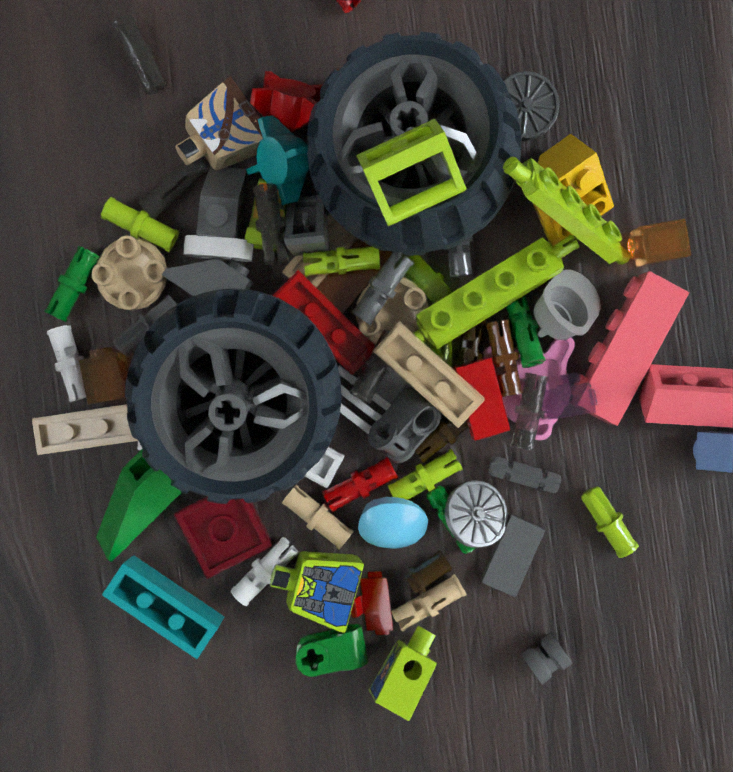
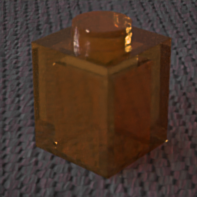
(659, 243)
(104, 375)

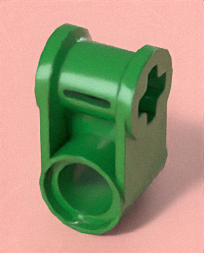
(334, 649)

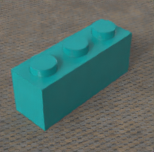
(163, 606)

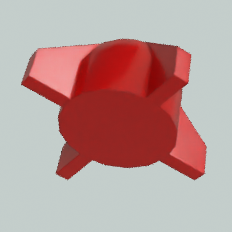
(286, 100)

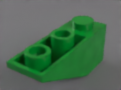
(134, 505)

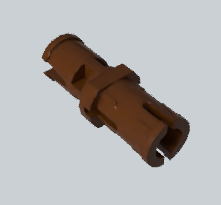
(504, 357)

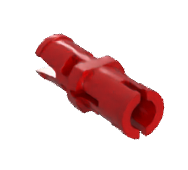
(359, 484)

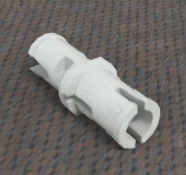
(68, 361)
(261, 572)

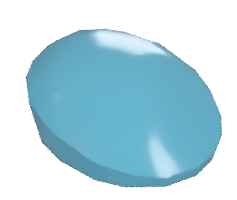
(392, 522)

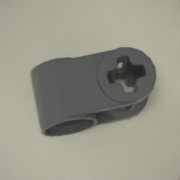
(407, 423)

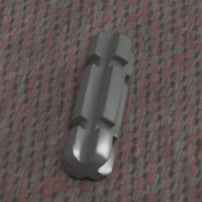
(524, 474)

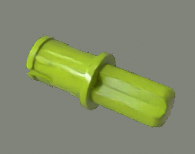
(609, 522)

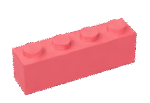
(631, 343)
(688, 396)

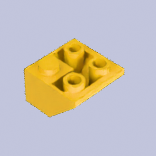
(579, 168)

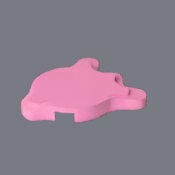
(554, 366)

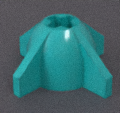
(281, 159)

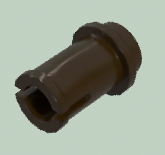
(427, 572)

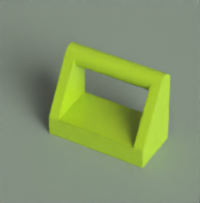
(402, 153)

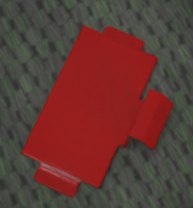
(374, 604)

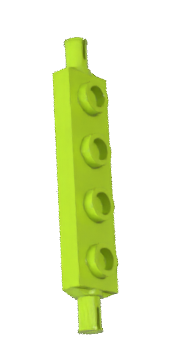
(567, 209)
(492, 291)

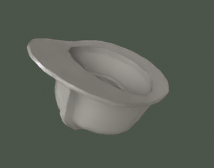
(567, 306)

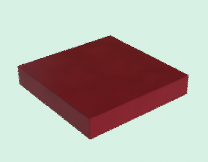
(222, 533)

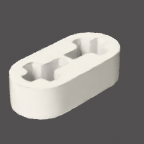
(218, 247)

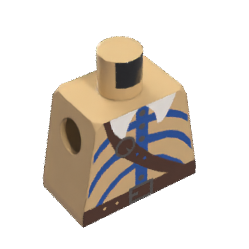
(221, 128)

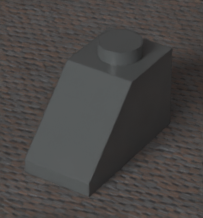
(222, 203)
(209, 276)

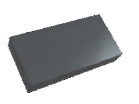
(512, 555)

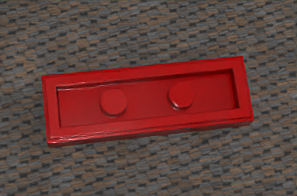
(343, 337)

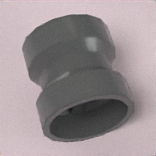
(546, 658)

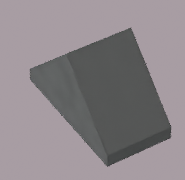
(306, 226)

